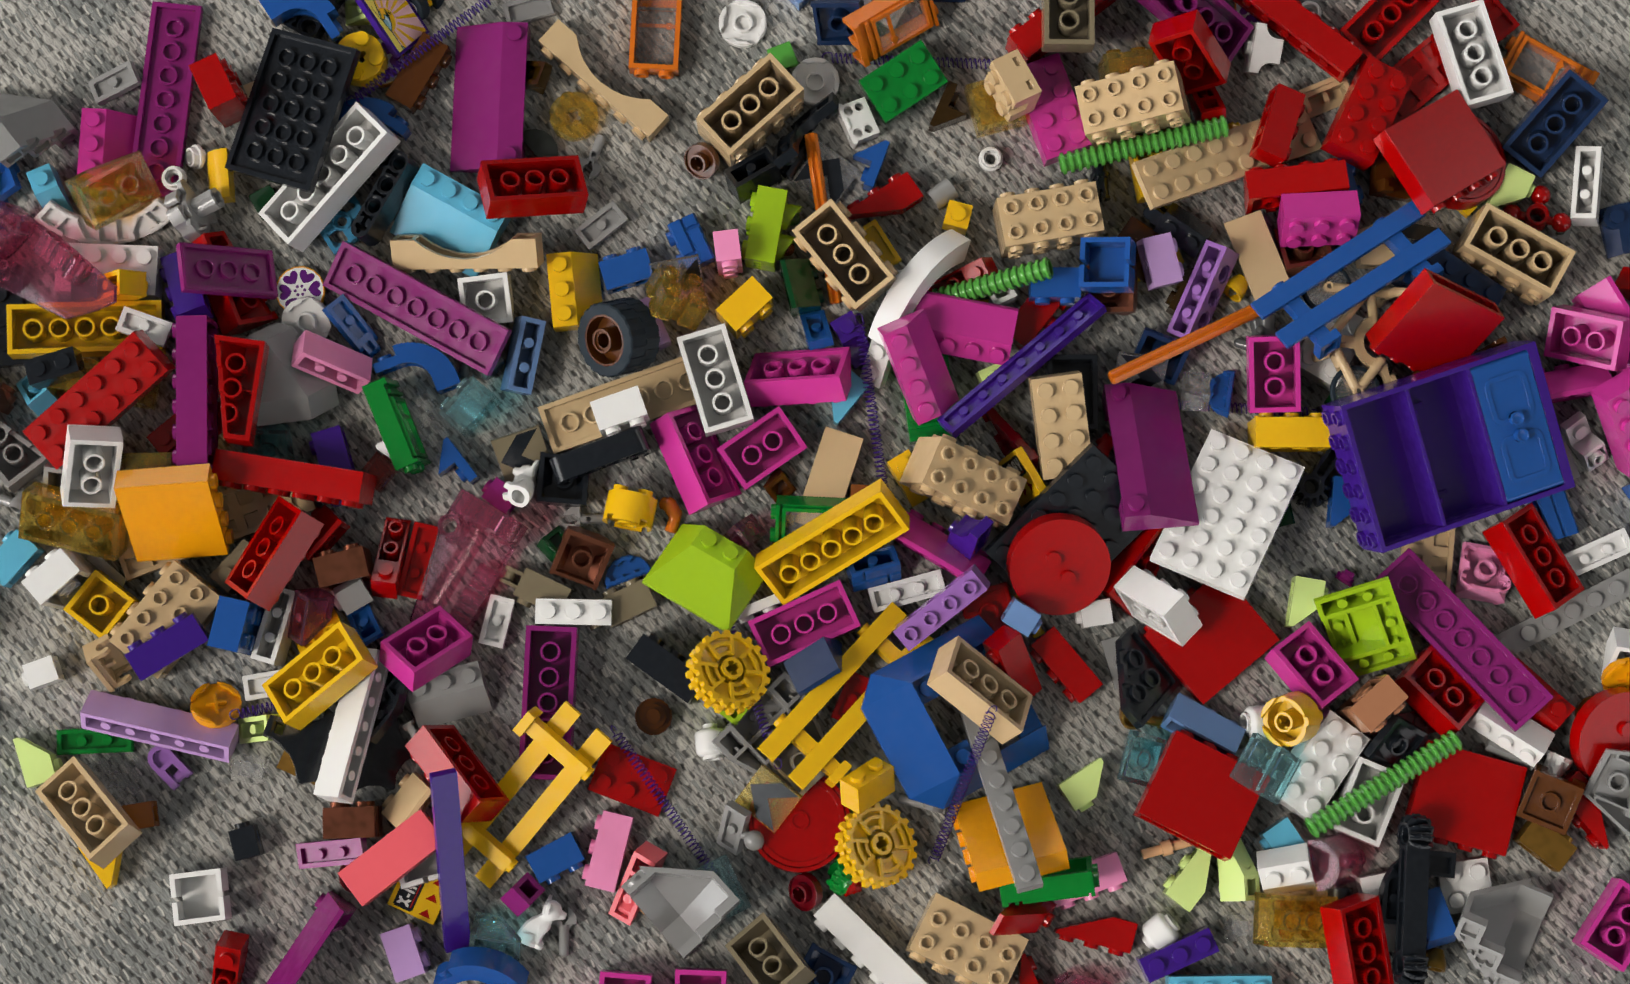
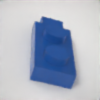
(352, 326)

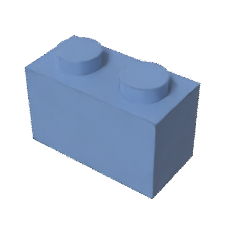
(1022, 617)

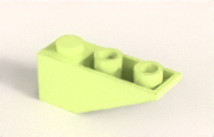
(1238, 876)
(1190, 880)

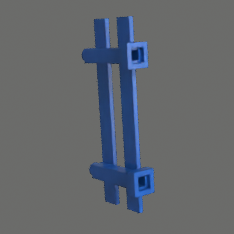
(1312, 321)

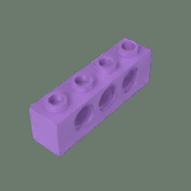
(1203, 289)
(941, 607)

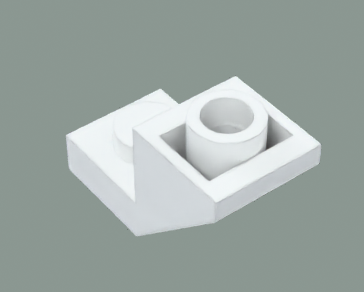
(1584, 444)

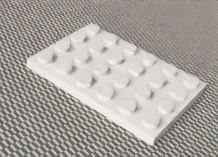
(1239, 508)

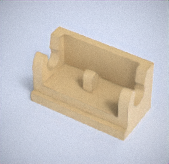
(1324, 96)
(107, 662)

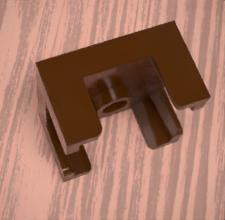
(1385, 182)
(1550, 800)

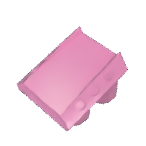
(1481, 575)

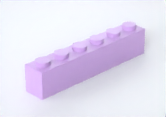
(157, 726)

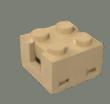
(1012, 86)

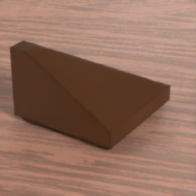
(778, 485)

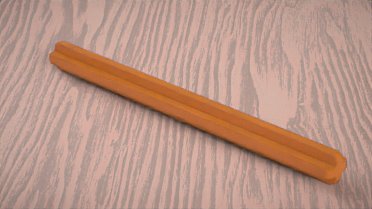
(819, 192)
(1182, 344)

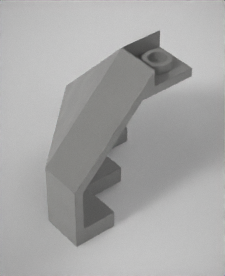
(31, 127)
(287, 391)
(682, 903)
(1501, 928)

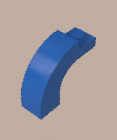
(322, 10)
(384, 112)
(423, 356)
(481, 965)

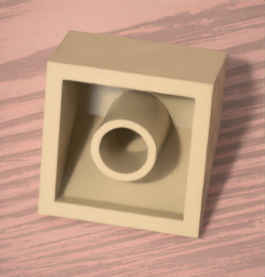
(410, 798)

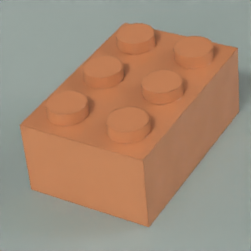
(1373, 704)

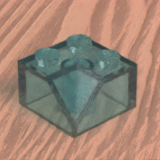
(468, 406)

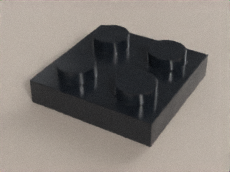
(1396, 742)

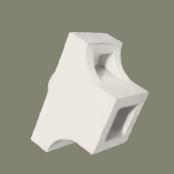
(1261, 49)

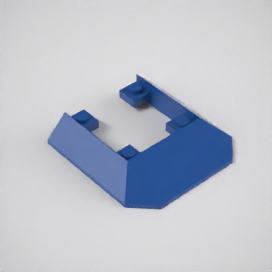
(909, 737)

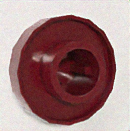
(805, 891)

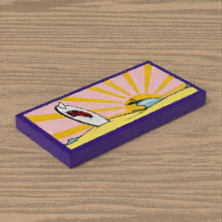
(394, 23)

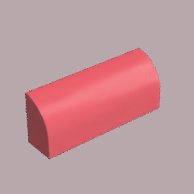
(390, 858)

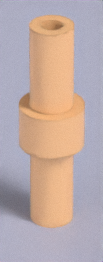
(1164, 848)

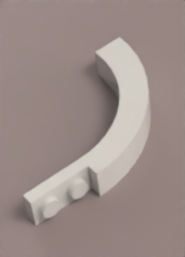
(907, 291)

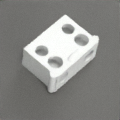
(856, 122)

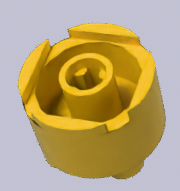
(373, 54)
(630, 509)
(1291, 719)

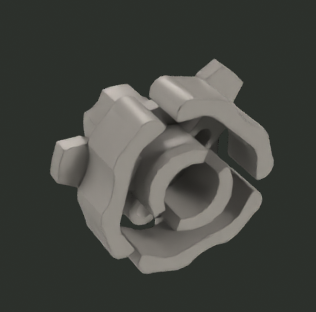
(195, 211)

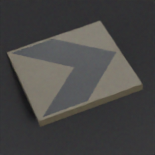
(518, 450)

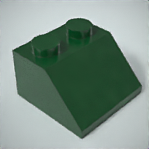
(800, 286)

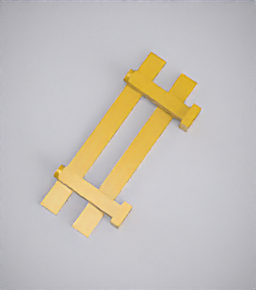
(790, 727)
(577, 766)

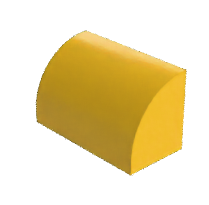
(219, 176)

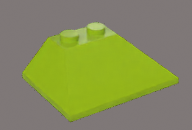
(705, 575)
(1366, 626)

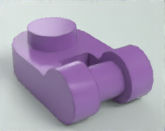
(163, 759)

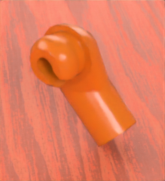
(673, 512)

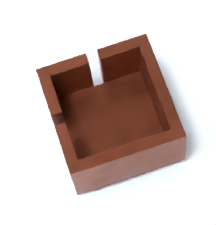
(343, 566)
(352, 822)

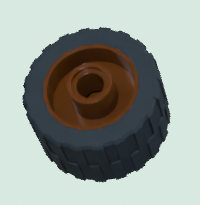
(618, 337)

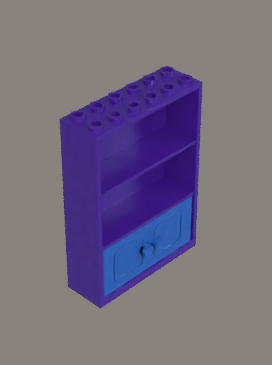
(1448, 446)

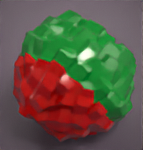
(841, 883)

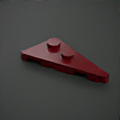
(1007, 438)

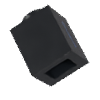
(246, 841)

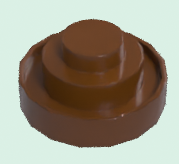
(702, 160)
(653, 716)

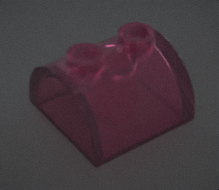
(1335, 860)

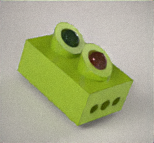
(765, 228)

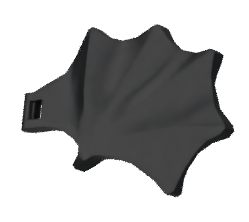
(309, 745)

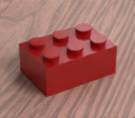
(1193, 49)
(220, 88)
(1438, 692)

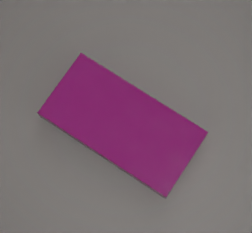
(226, 271)

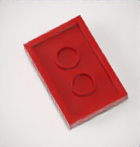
(621, 782)

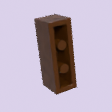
(415, 80)

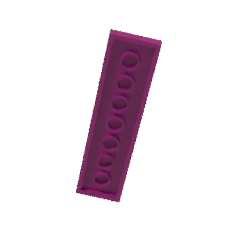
(167, 87)
(417, 308)
(1465, 641)

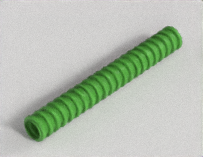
(1144, 144)
(1000, 281)
(1383, 784)

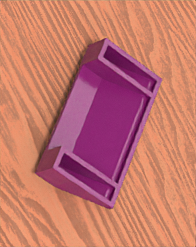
(489, 94)
(1149, 457)
(330, 916)

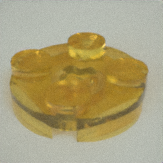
(570, 103)

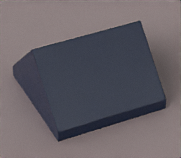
(1151, 340)
(815, 664)

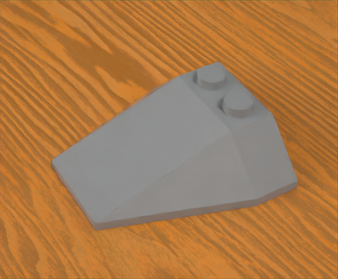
(741, 741)
(1610, 787)

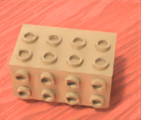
(1133, 103)
(751, 110)
(1047, 218)
(1513, 254)
(845, 255)
(963, 479)
(174, 593)
(961, 944)

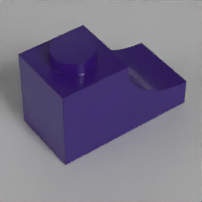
(844, 331)
(969, 535)

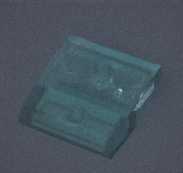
(1265, 768)

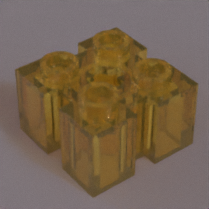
(677, 296)

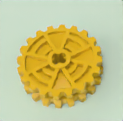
(727, 672)
(876, 846)

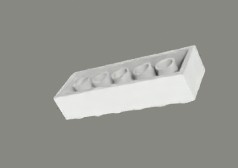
(353, 155)

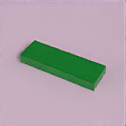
(90, 742)

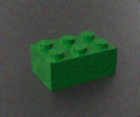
(903, 82)

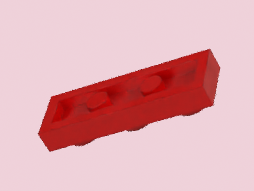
(417, 559)

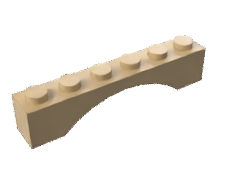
(641, 114)
(416, 253)

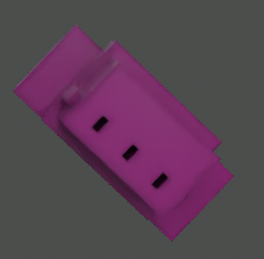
(1345, 576)

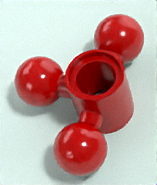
(1541, 195)

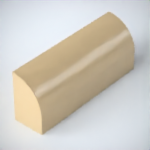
(1256, 253)
(833, 464)

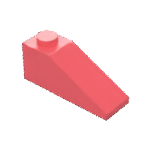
(646, 855)

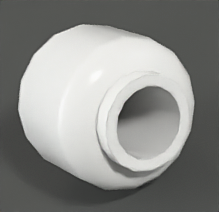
(1252, 720)
(704, 744)
(1160, 931)

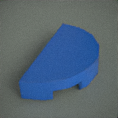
(1221, 392)
(625, 569)

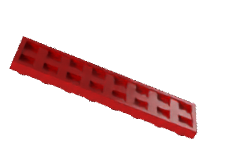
(1427, 67)

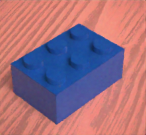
(235, 625)

